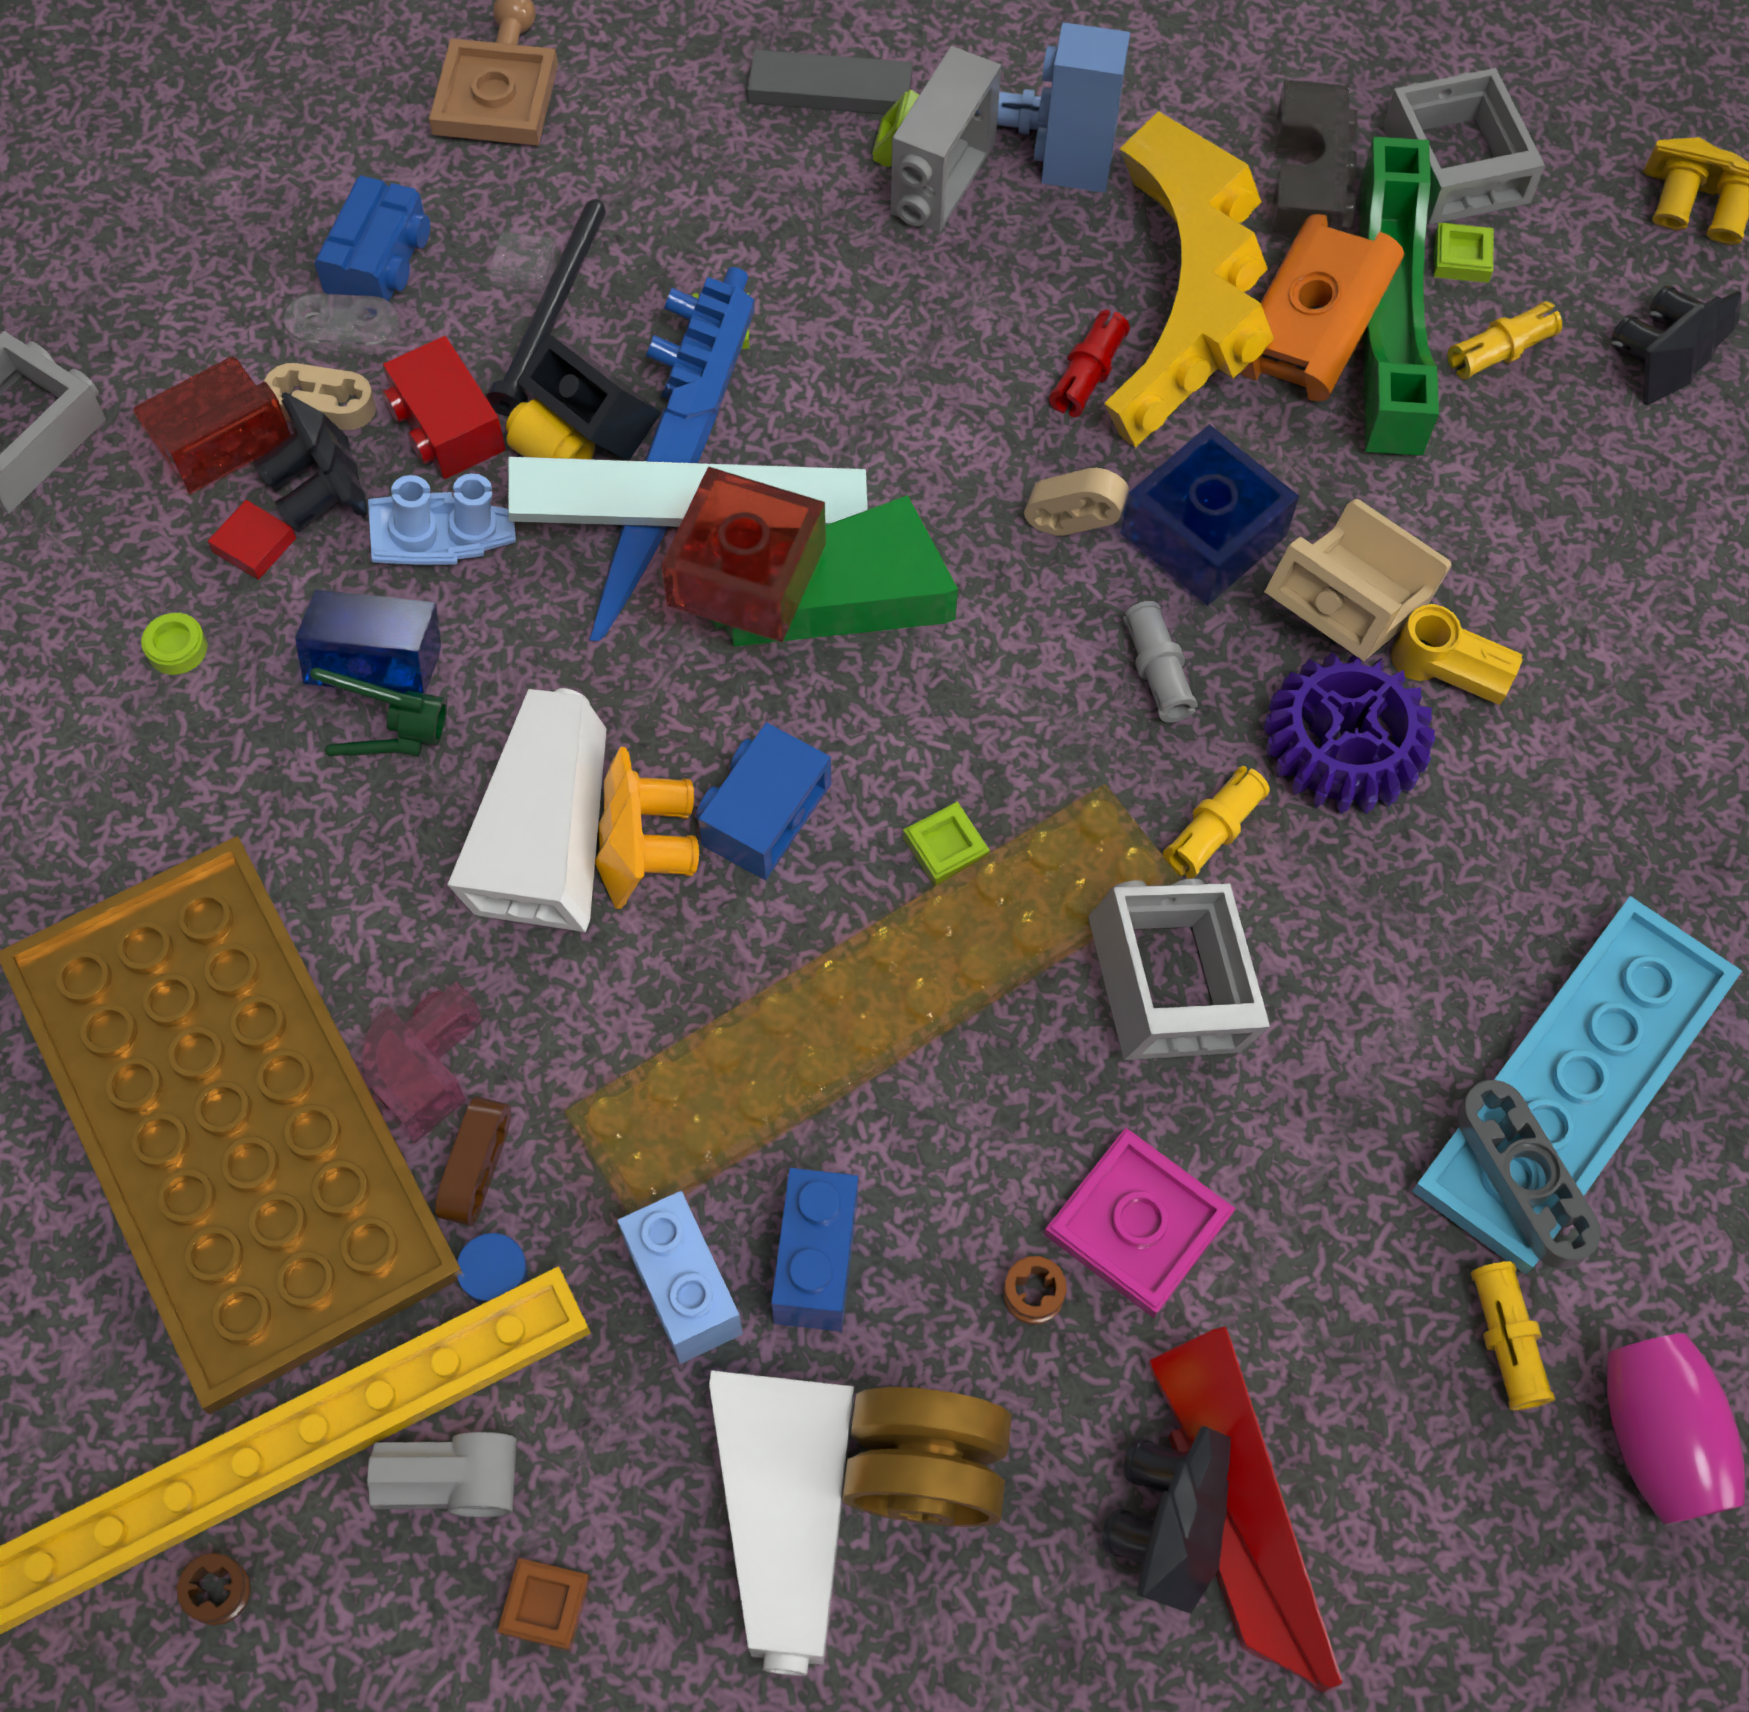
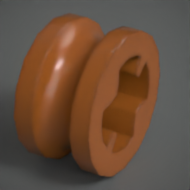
(1019, 1275)

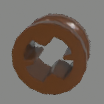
(208, 1612)

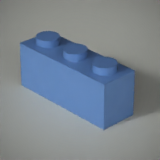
(1081, 106)

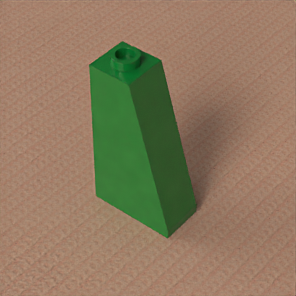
(871, 578)

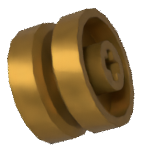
(927, 1457)

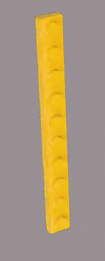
(284, 1446)

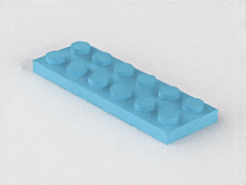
(1588, 1068)

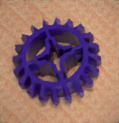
(1357, 764)

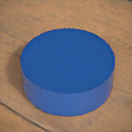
(491, 1267)

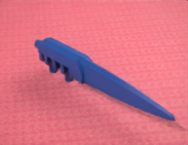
(695, 392)

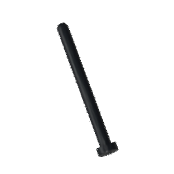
(508, 393)

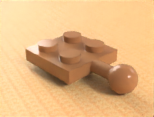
(496, 87)

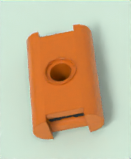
(1328, 271)

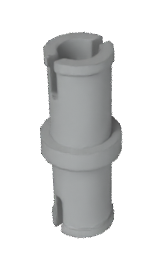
(1160, 661)

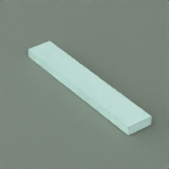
(656, 491)

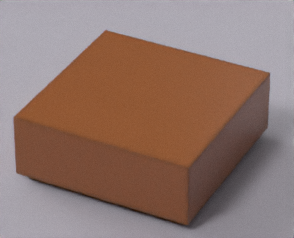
(544, 1604)

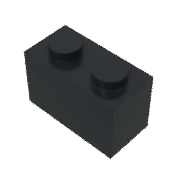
(588, 397)

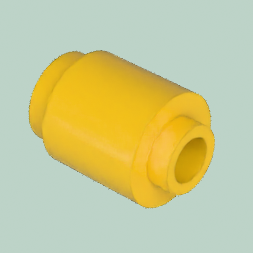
(541, 433)

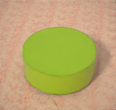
(174, 643)

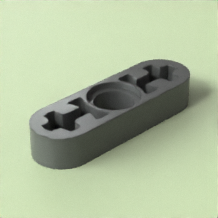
(1572, 1206)

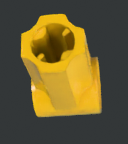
(1455, 654)

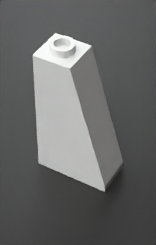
(539, 818)
(784, 1489)

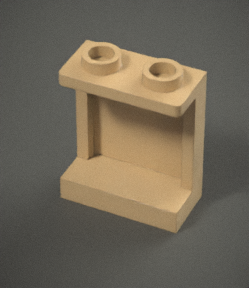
(1358, 579)

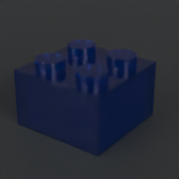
(1208, 514)

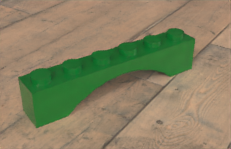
(1397, 361)

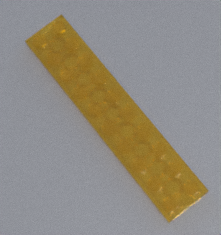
(863, 1004)

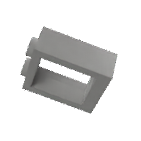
(944, 139)
(1479, 185)
(54, 432)
(1211, 911)

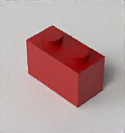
(443, 407)

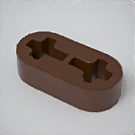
(473, 1161)

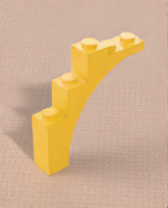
(1211, 316)

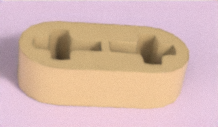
(323, 390)
(1076, 501)

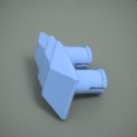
(435, 526)

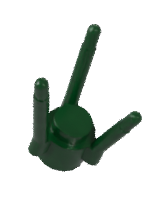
(413, 715)

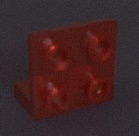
(213, 423)

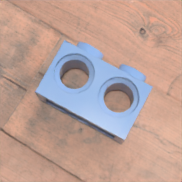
(680, 1277)

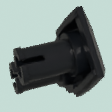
(1685, 347)
(314, 441)
(1185, 1539)

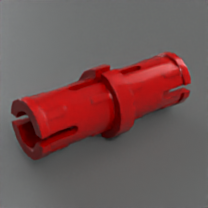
(1089, 363)

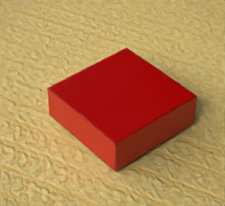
(252, 539)

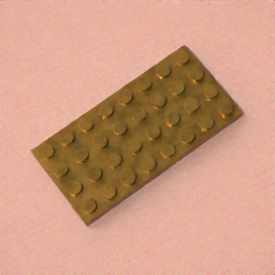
(227, 1123)

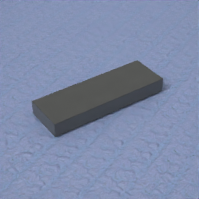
(827, 81)

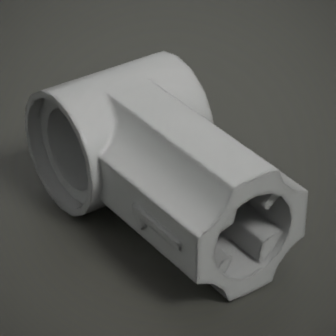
(464, 1476)

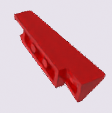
(1260, 1556)

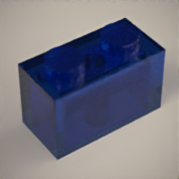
(370, 640)

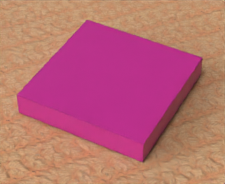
(1139, 1222)

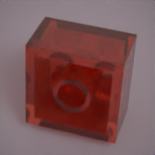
(744, 553)

